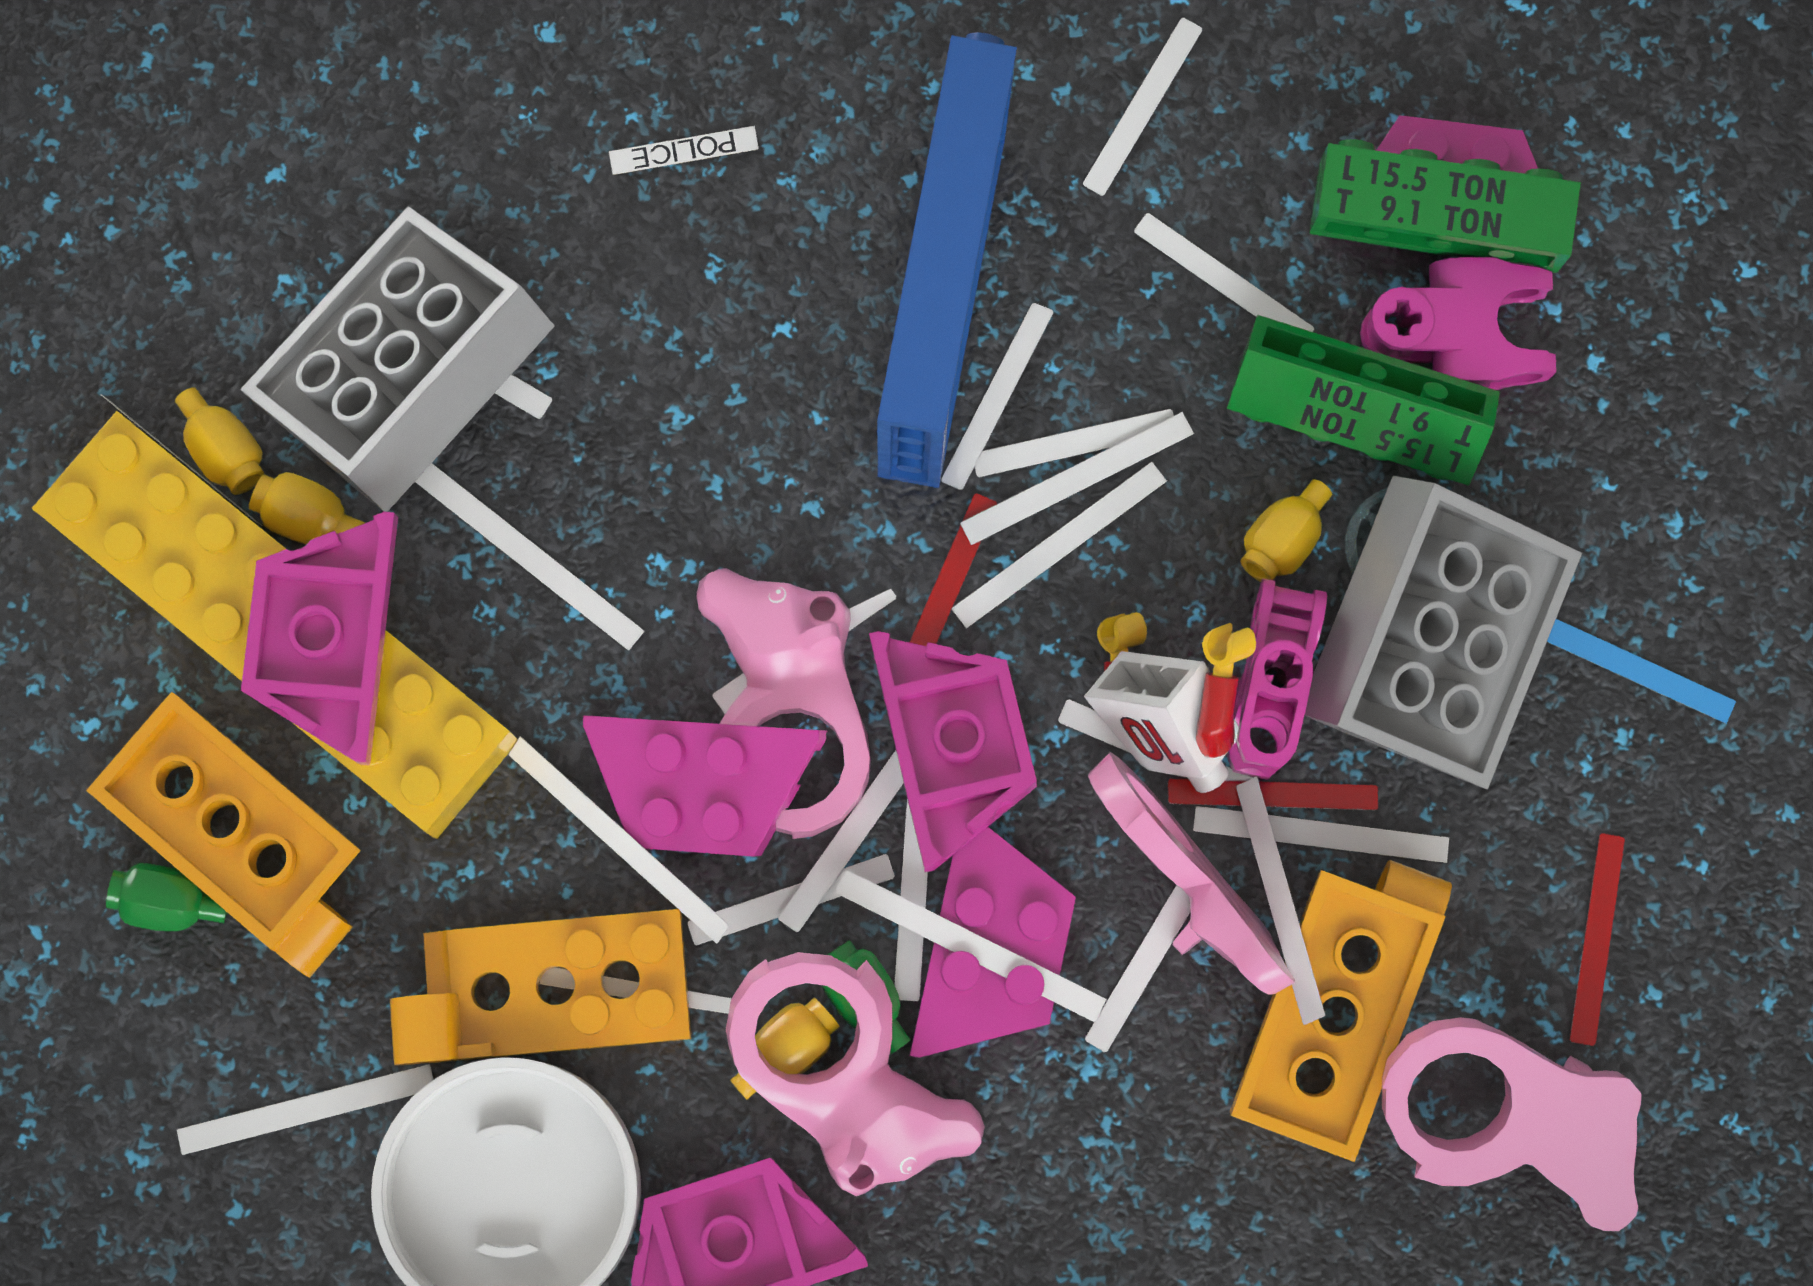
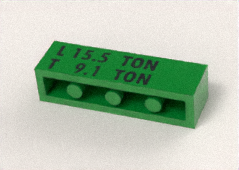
(1444, 205)
(1364, 400)

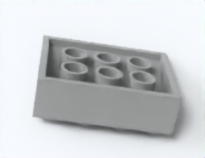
(398, 357)
(1440, 630)

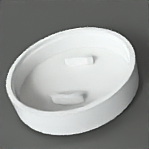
(506, 1180)

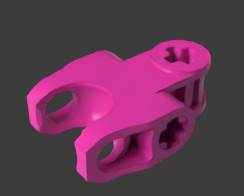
(1458, 323)
(1286, 636)

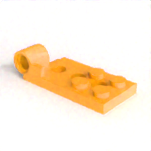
(277, 910)
(1404, 922)
(453, 1026)

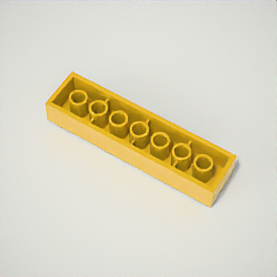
(196, 567)

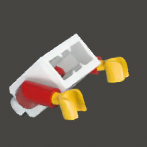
(1168, 708)

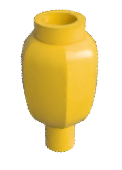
(220, 443)
(299, 508)
(1285, 533)
(793, 1040)

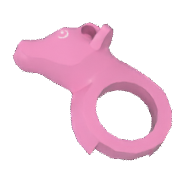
(793, 663)
(1215, 908)
(859, 1110)
(1559, 1119)

